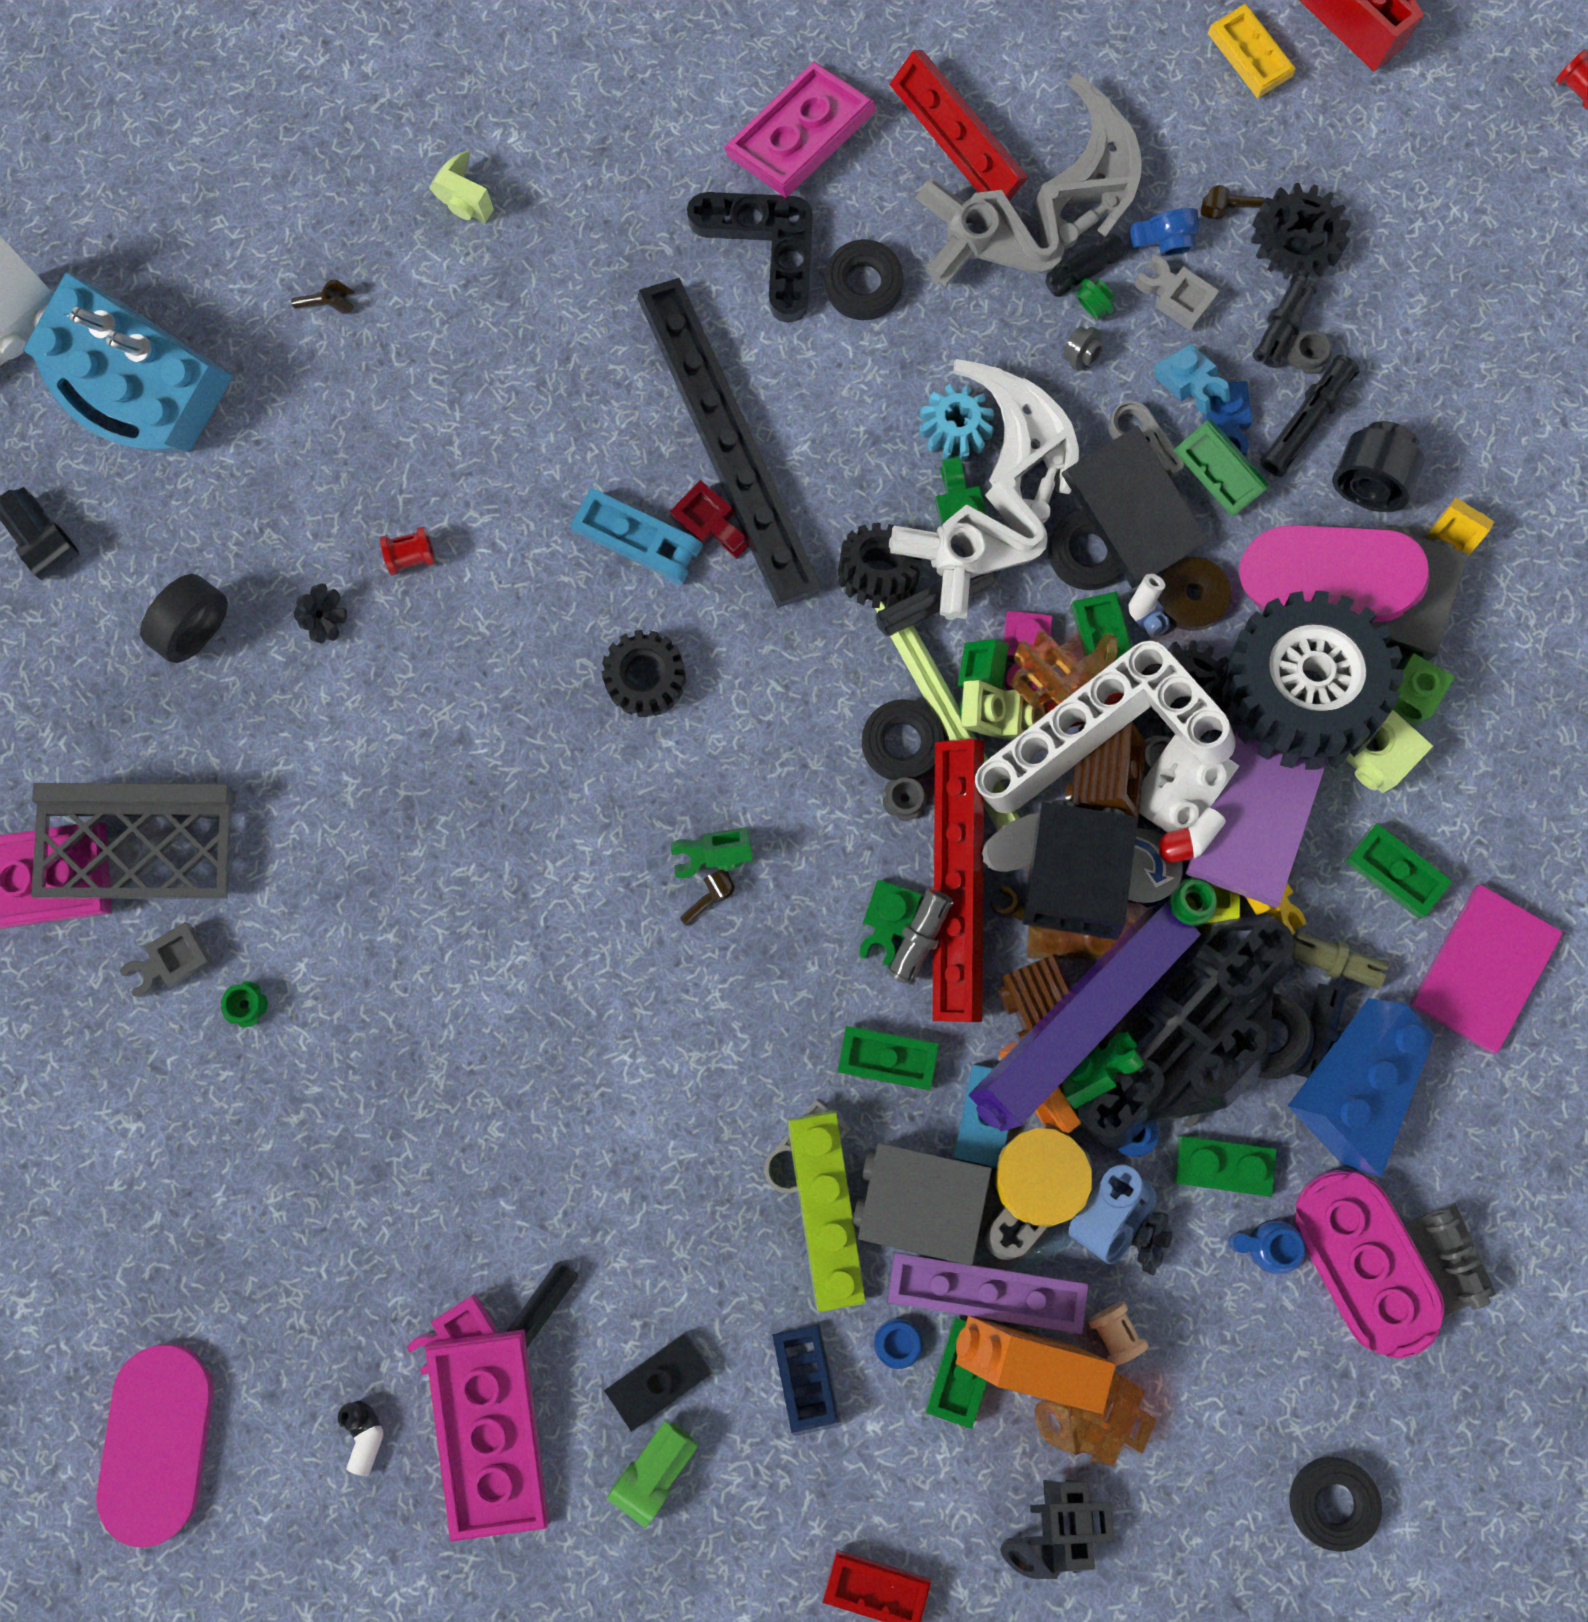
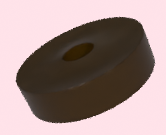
(1213, 590)

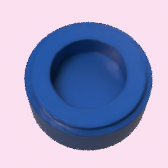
(898, 1343)

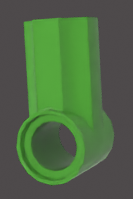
(647, 1481)

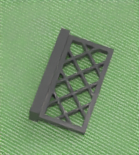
(131, 801)

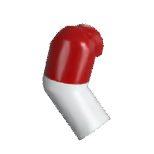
(1193, 840)

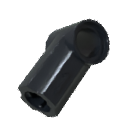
(39, 540)

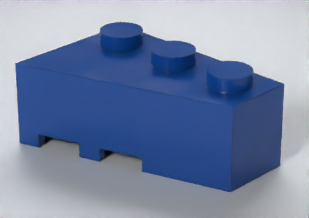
(1365, 1085)

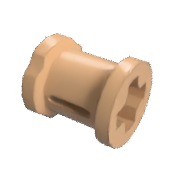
(1118, 1333)

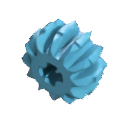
(945, 432)

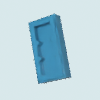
(975, 1138)

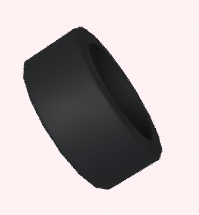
(183, 618)

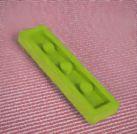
(826, 1211)

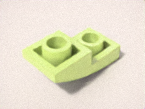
(997, 711)

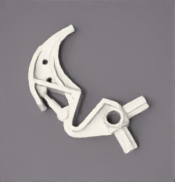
(985, 541)

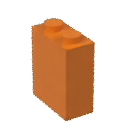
(1034, 1364)

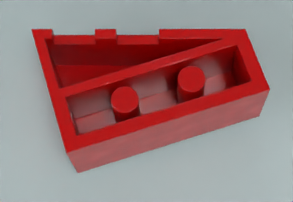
(1369, 27)

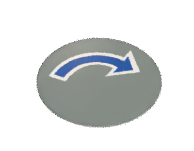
(1151, 875)

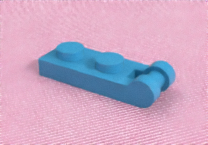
(635, 535)

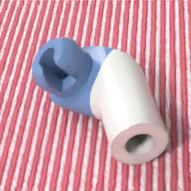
(1147, 609)

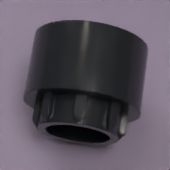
(1379, 467)

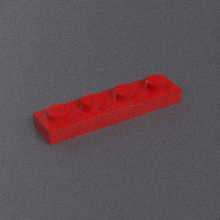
(956, 126)

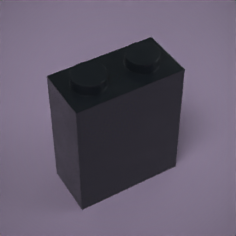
(1080, 870)

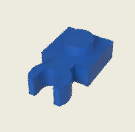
(1232, 415)

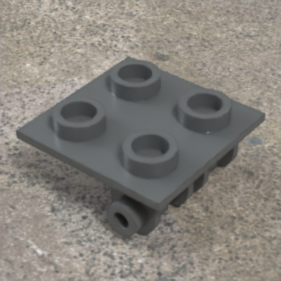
(1451, 1259)

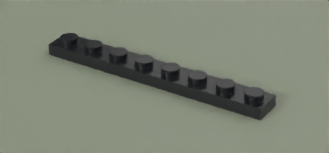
(728, 443)

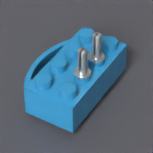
(124, 369)

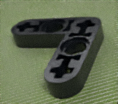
(782, 235)

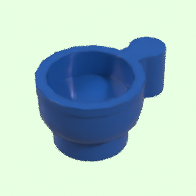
(1170, 230)
(1273, 1246)

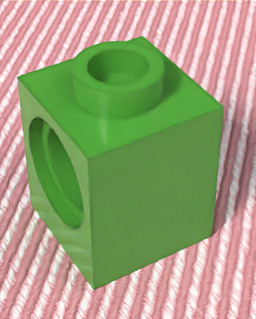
(1421, 689)

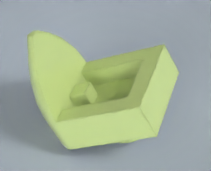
(460, 194)

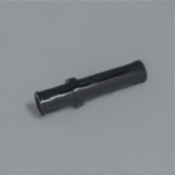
(1319, 402)

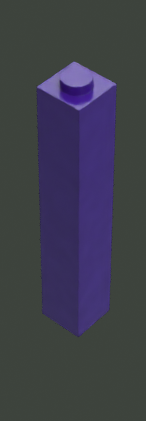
(1082, 1018)

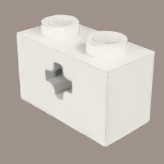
(1181, 787)

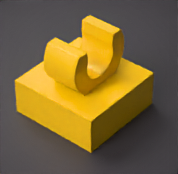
(1461, 526)

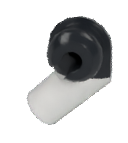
(366, 1431)

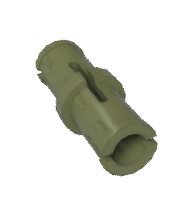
(1339, 960)

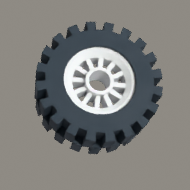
(1296, 726)

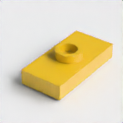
(1251, 50)

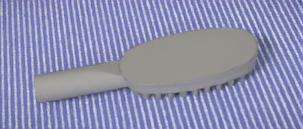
(1011, 845)

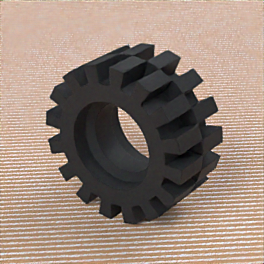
(874, 583)
(639, 647)

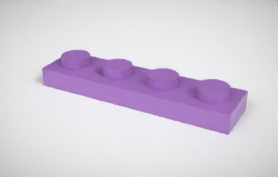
(988, 1292)

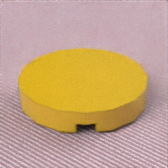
(1043, 1177)

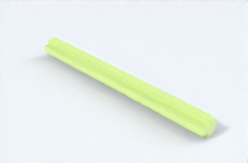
(940, 700)

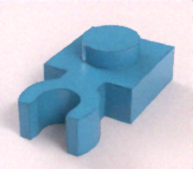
(1192, 374)

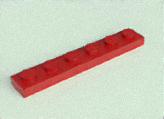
(959, 876)

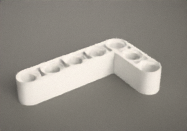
(1104, 722)

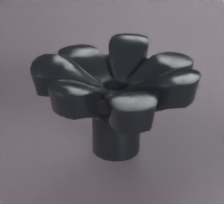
(319, 614)
(1150, 1240)

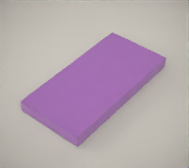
(1264, 824)

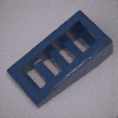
(817, 1422)

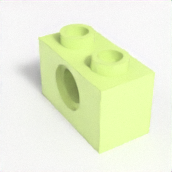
(1397, 753)

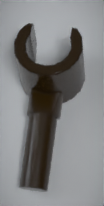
(1219, 198)
(332, 295)
(720, 887)
(1015, 910)

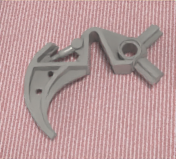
(1005, 235)

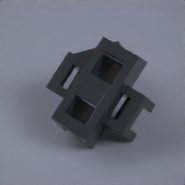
(1054, 1550)

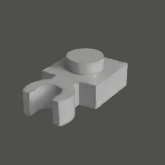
(1182, 296)

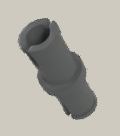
(920, 936)

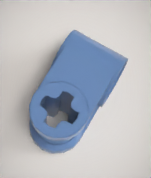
(1112, 1218)

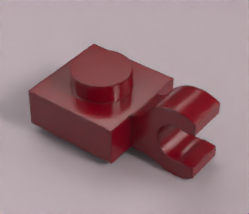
(707, 516)

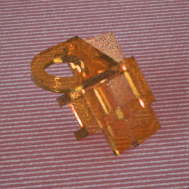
(1043, 655)
(1088, 1430)

